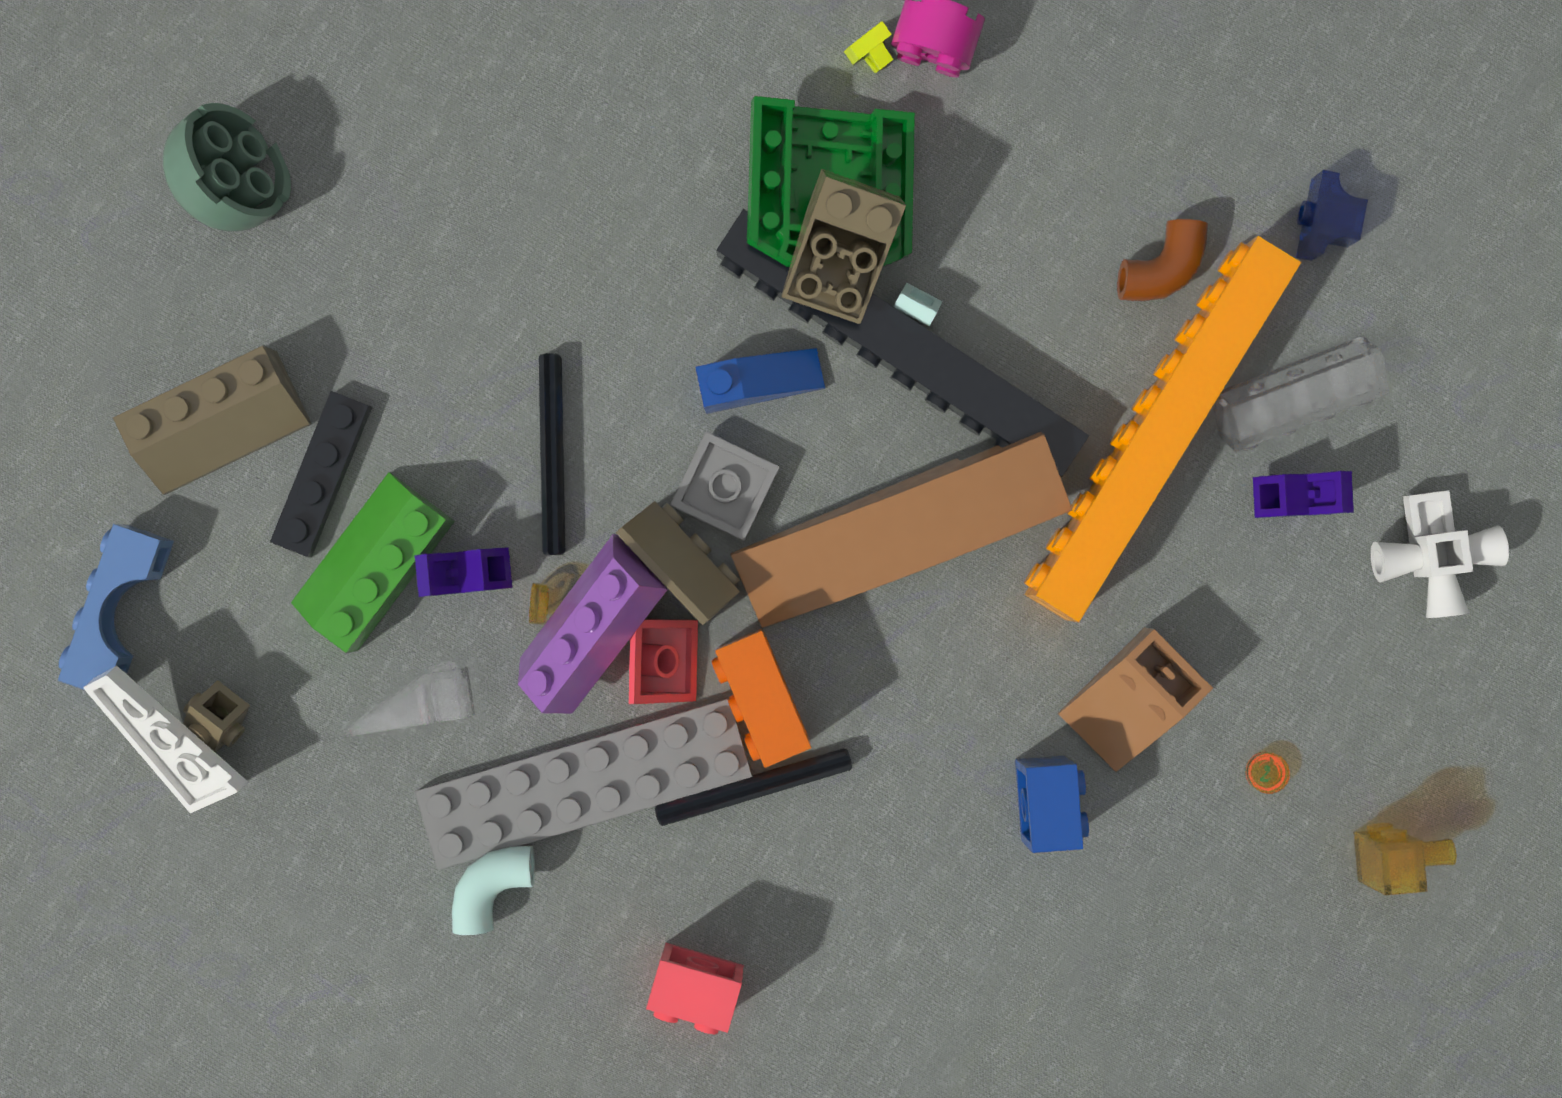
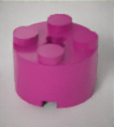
(937, 34)

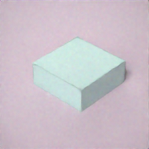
(918, 304)

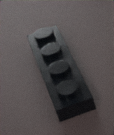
(321, 474)

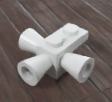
(1438, 552)

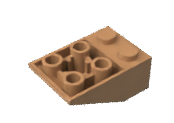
(1135, 699)

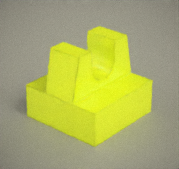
(871, 48)

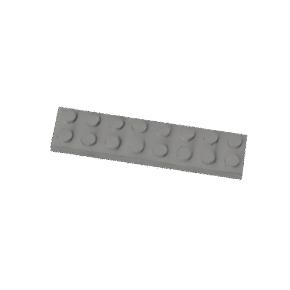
(583, 783)

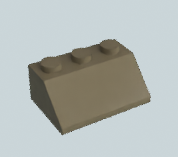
(680, 561)

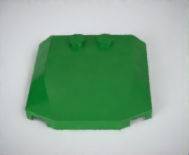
(793, 146)

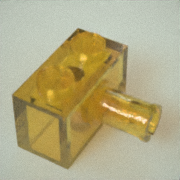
(1396, 861)

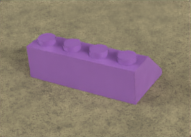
(589, 628)

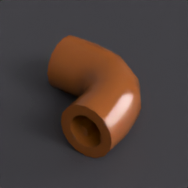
(1171, 269)

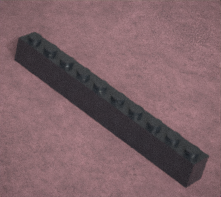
(916, 359)

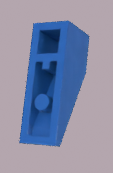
(758, 379)

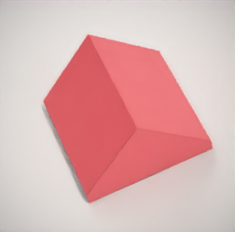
(663, 661)

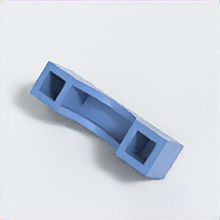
(126, 560)

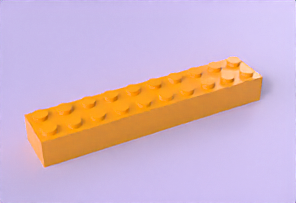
(1161, 429)

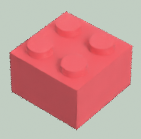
(695, 989)

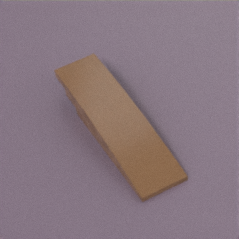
(903, 529)

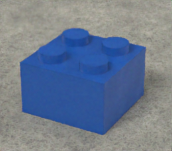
(1051, 804)

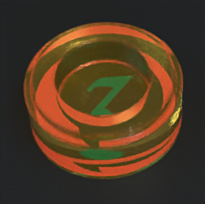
(539, 603)
(1267, 772)

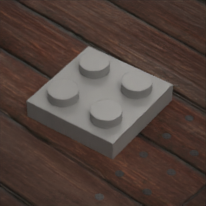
(725, 486)

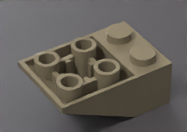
(842, 246)

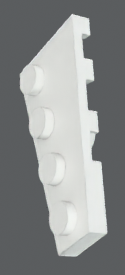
(167, 745)

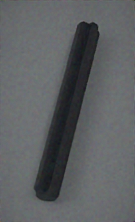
(552, 454)
(754, 787)

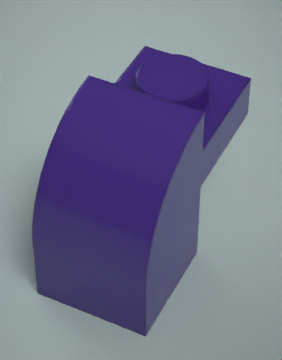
(1303, 494)
(463, 571)

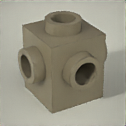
(216, 716)

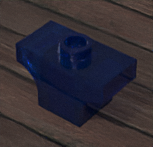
(1328, 216)

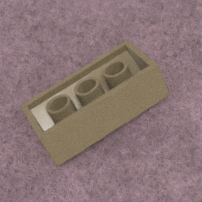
(213, 419)

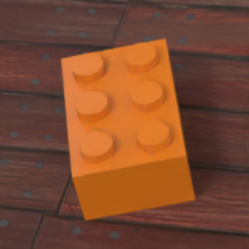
(761, 699)

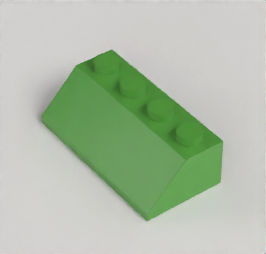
(370, 564)

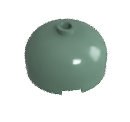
(213, 171)

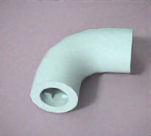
(484, 881)

